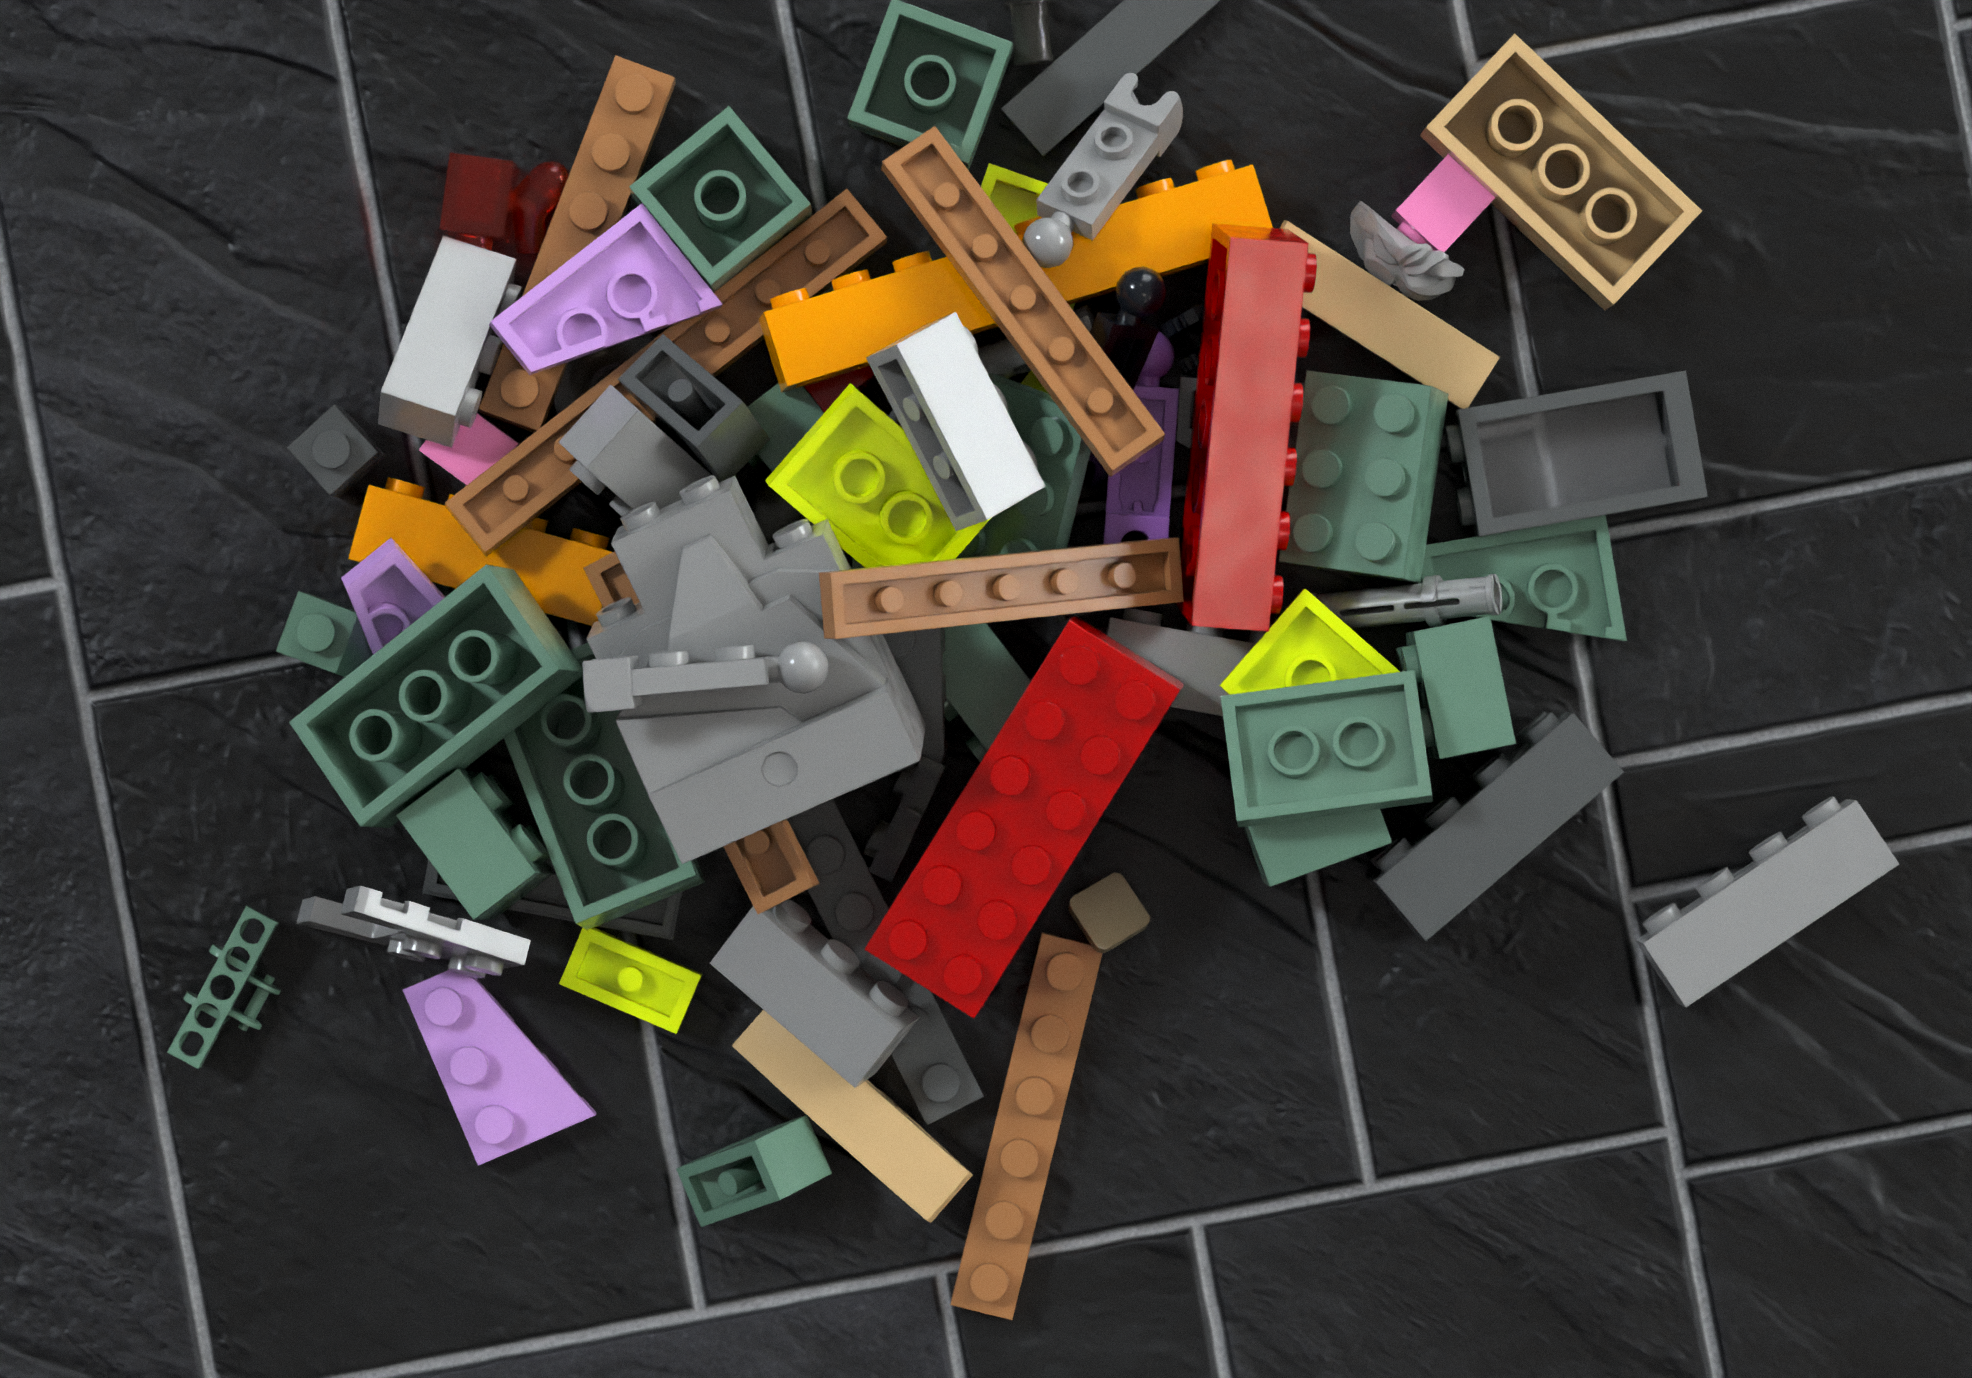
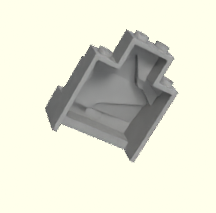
(757, 753)

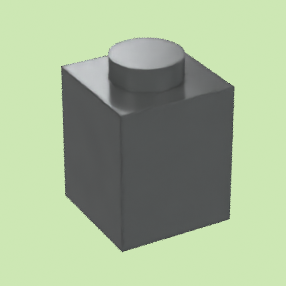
(336, 451)

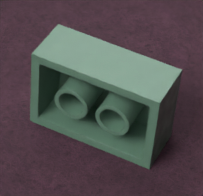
(1364, 476)

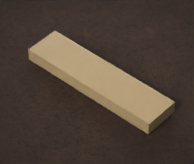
(1394, 326)

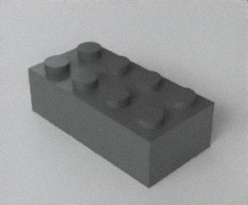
(1494, 823)

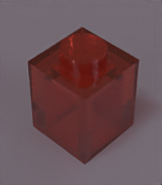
(478, 199)

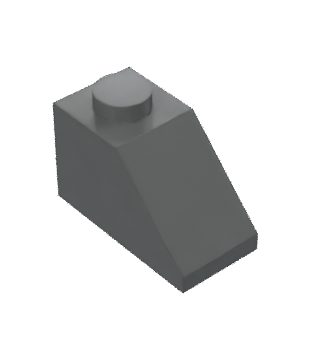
(694, 408)

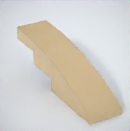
(857, 1118)

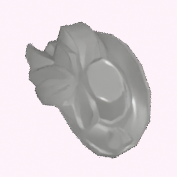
(1399, 260)

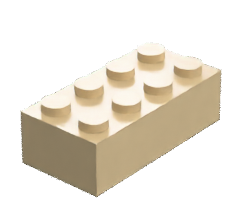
(1561, 172)

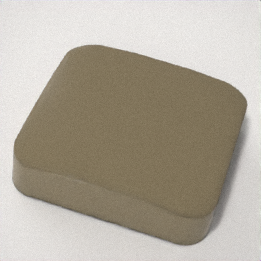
(1108, 913)

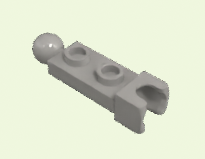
(1101, 170)
(620, 683)

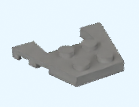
(415, 932)

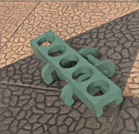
(224, 1009)

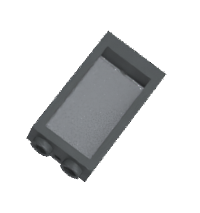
(1576, 454)

